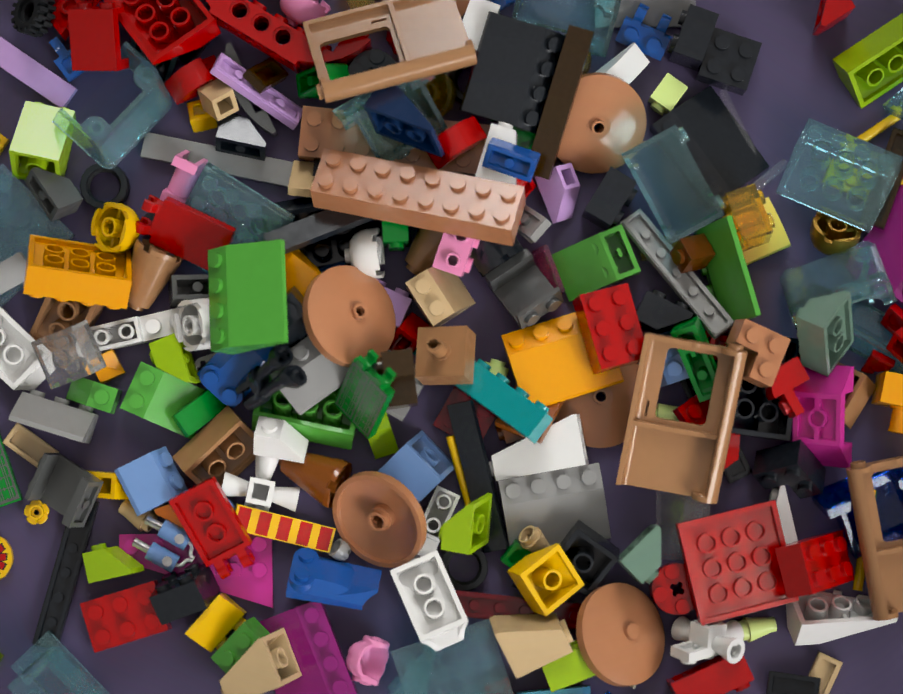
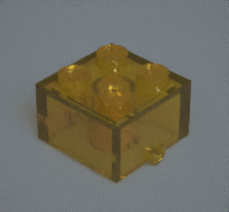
(749, 216)

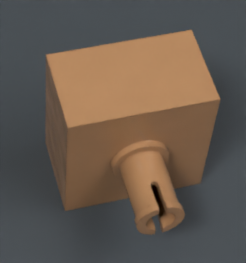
(445, 355)

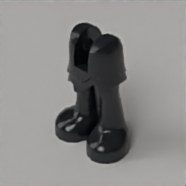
(258, 378)

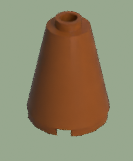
(318, 475)

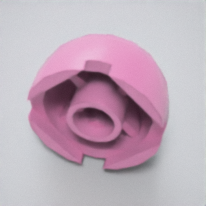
(303, 10)

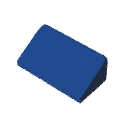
(511, 159)

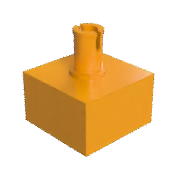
(890, 394)

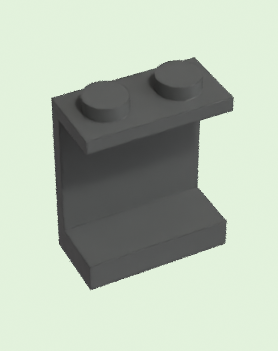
(523, 289)
(64, 488)

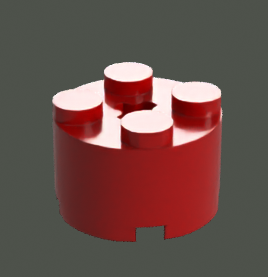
(661, 592)

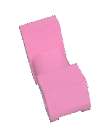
(184, 177)

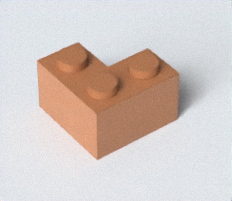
(764, 351)

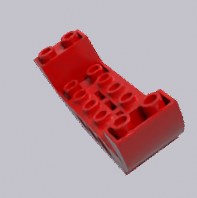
(293, 54)

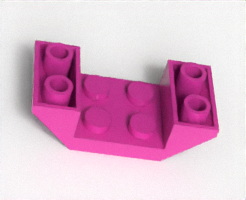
(824, 416)

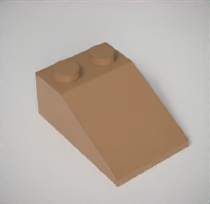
(58, 315)

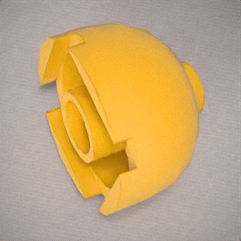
(114, 227)

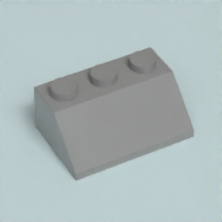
(321, 374)
(55, 416)

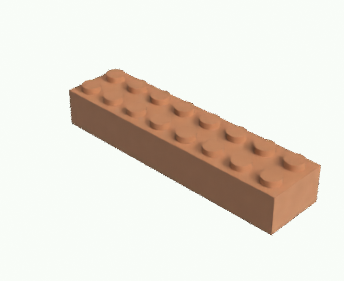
(322, 131)
(418, 196)

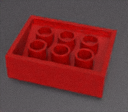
(167, 26)

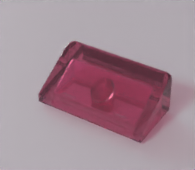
(546, 264)

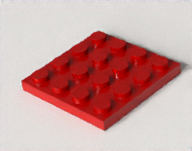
(734, 561)

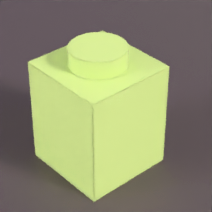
(667, 94)

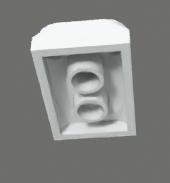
(17, 357)
(431, 601)

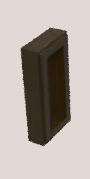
(265, 75)

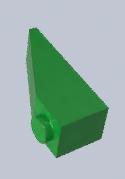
(699, 366)

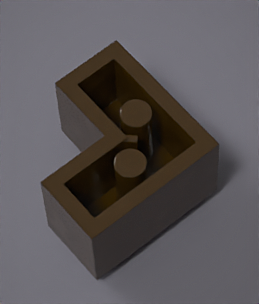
(404, 383)

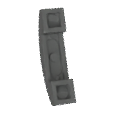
(260, 118)

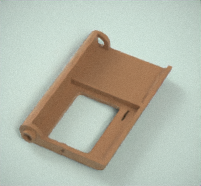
(675, 453)

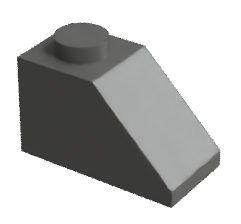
(54, 193)
(187, 288)

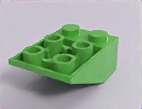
(596, 262)

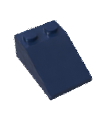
(400, 120)

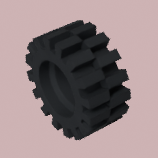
(33, 16)

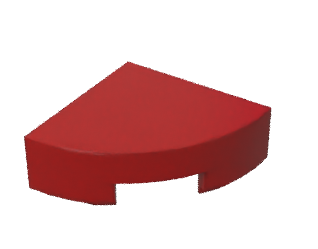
(877, 362)

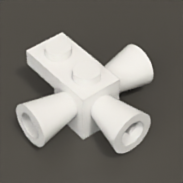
(259, 489)
(707, 640)

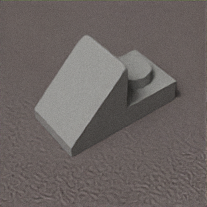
(532, 225)

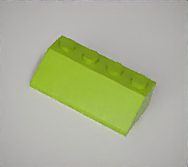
(873, 63)

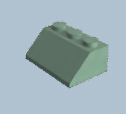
(825, 331)
(643, 555)

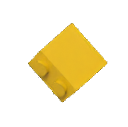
(546, 579)
(216, 623)

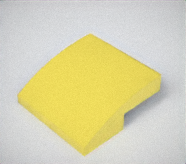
(777, 242)

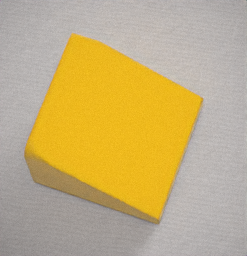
(200, 119)

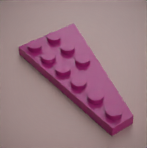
(248, 583)

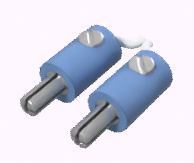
(160, 555)

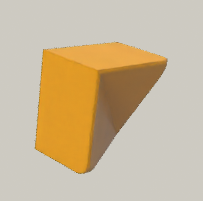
(113, 367)

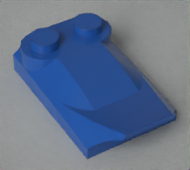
(225, 371)
(330, 580)

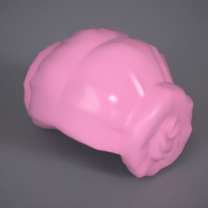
(368, 660)

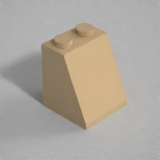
(439, 295)
(531, 640)
(263, 666)

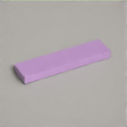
(35, 75)
(269, 100)

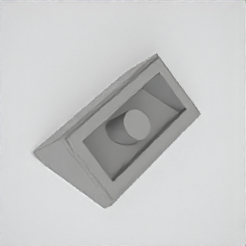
(12, 272)

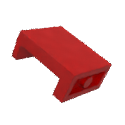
(95, 37)

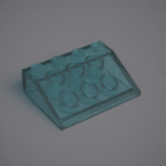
(839, 175)

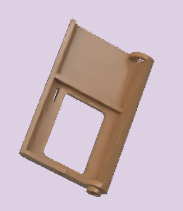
(424, 33)
(880, 559)

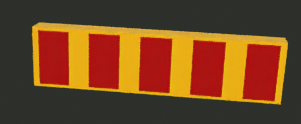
(286, 528)

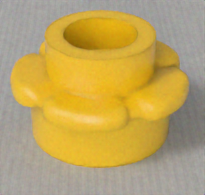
(43, 512)

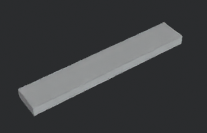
(270, 171)
(685, 285)

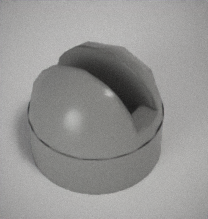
(340, 550)

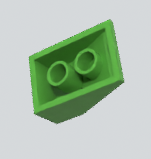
(158, 396)

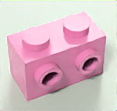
(455, 253)

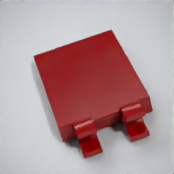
(183, 230)
(213, 526)

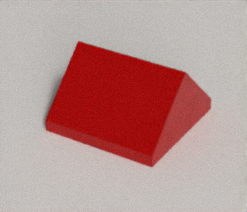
(831, 13)

